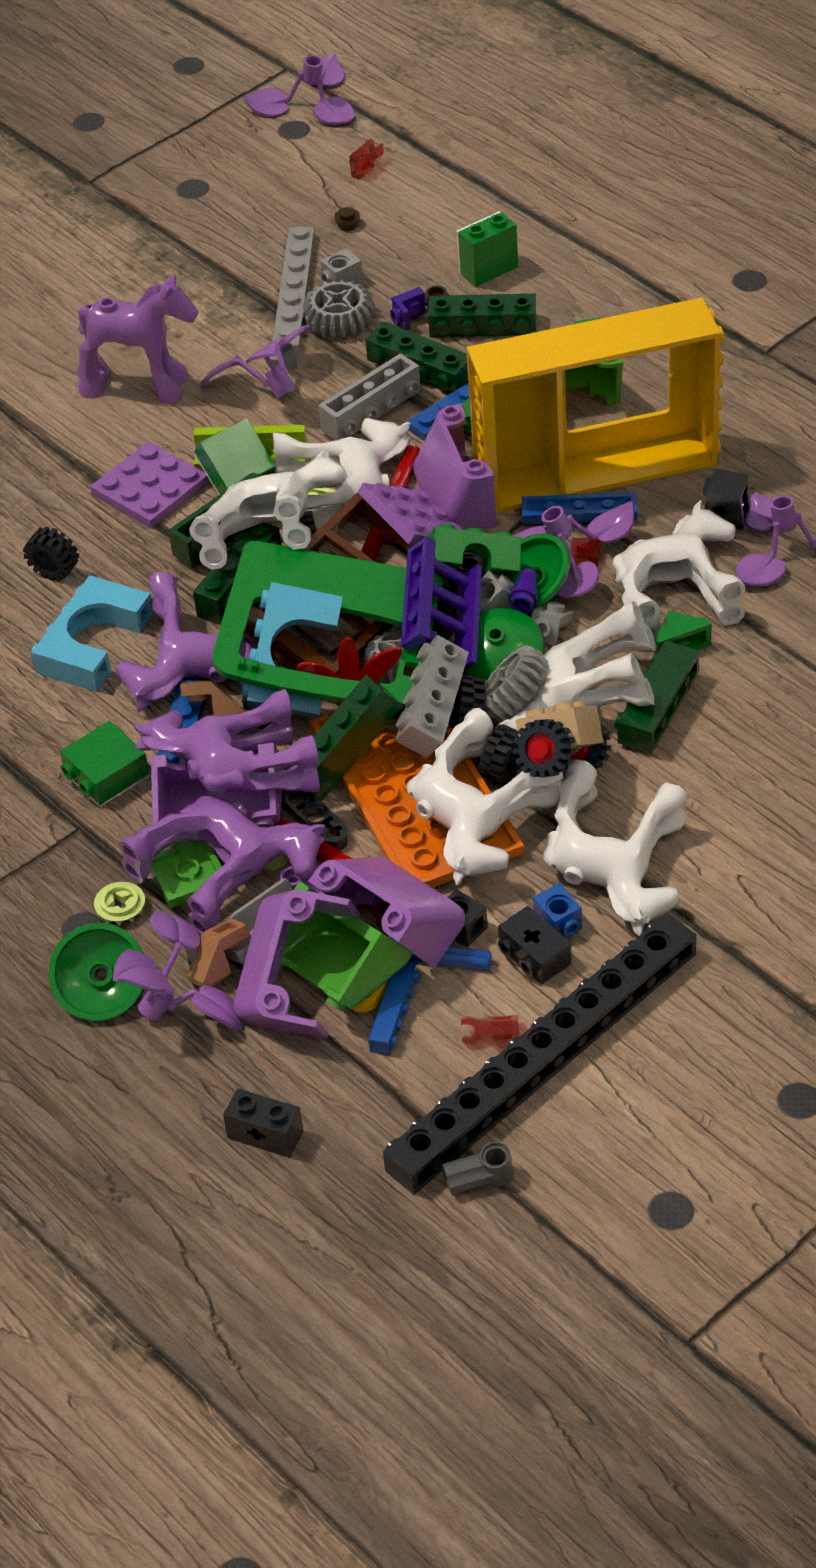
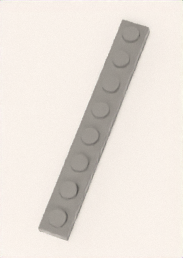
(293, 291)

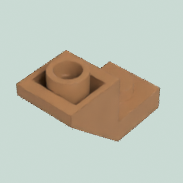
(222, 702)
(210, 959)

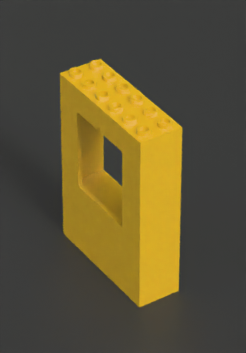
(521, 405)

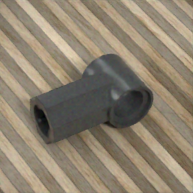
(479, 1169)

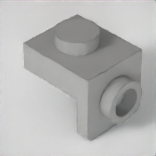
(550, 620)

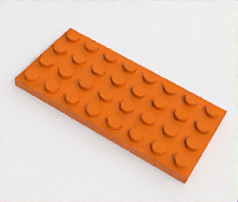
(381, 797)

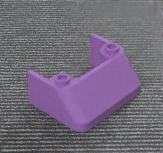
(257, 996)

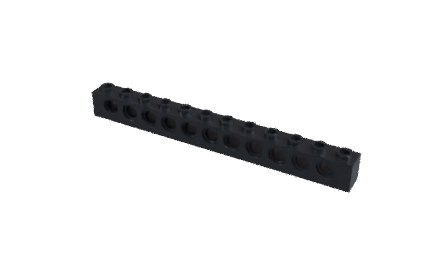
(538, 1053)

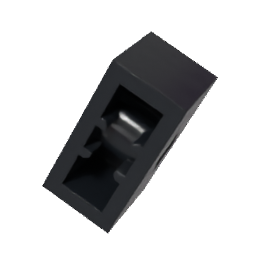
(728, 496)
(534, 945)
(263, 1123)

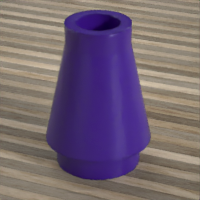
(524, 593)

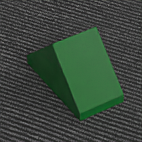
(685, 631)

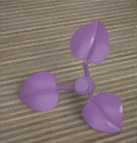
(316, 71)
(277, 377)
(763, 515)
(607, 527)
(141, 971)

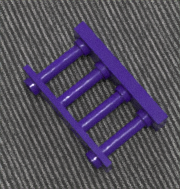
(418, 605)

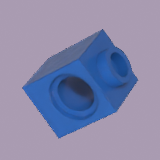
(559, 910)

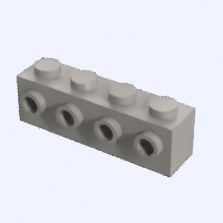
(369, 397)
(431, 696)

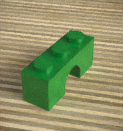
(498, 551)

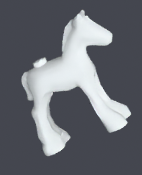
(357, 456)
(264, 500)
(681, 557)
(574, 663)
(466, 809)
(609, 860)

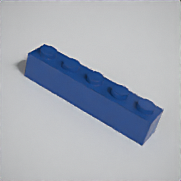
(393, 1008)

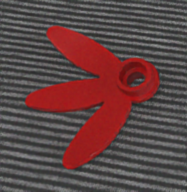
(349, 663)

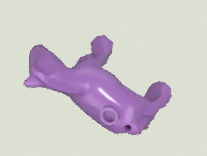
(135, 325)
(179, 652)
(220, 757)
(237, 842)

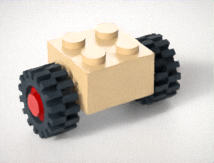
(558, 736)

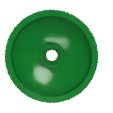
(549, 559)
(514, 630)
(75, 970)

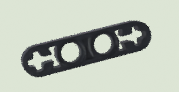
(314, 806)

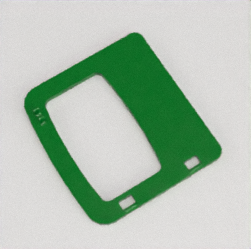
(367, 591)

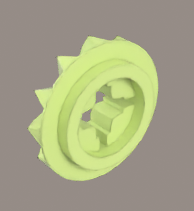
(127, 894)

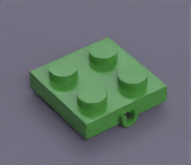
(183, 870)

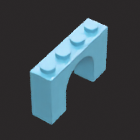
(93, 604)
(286, 608)

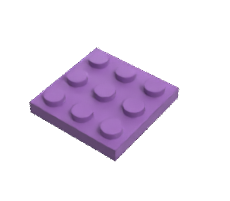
(149, 484)
(405, 510)

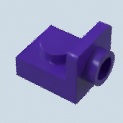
(407, 306)

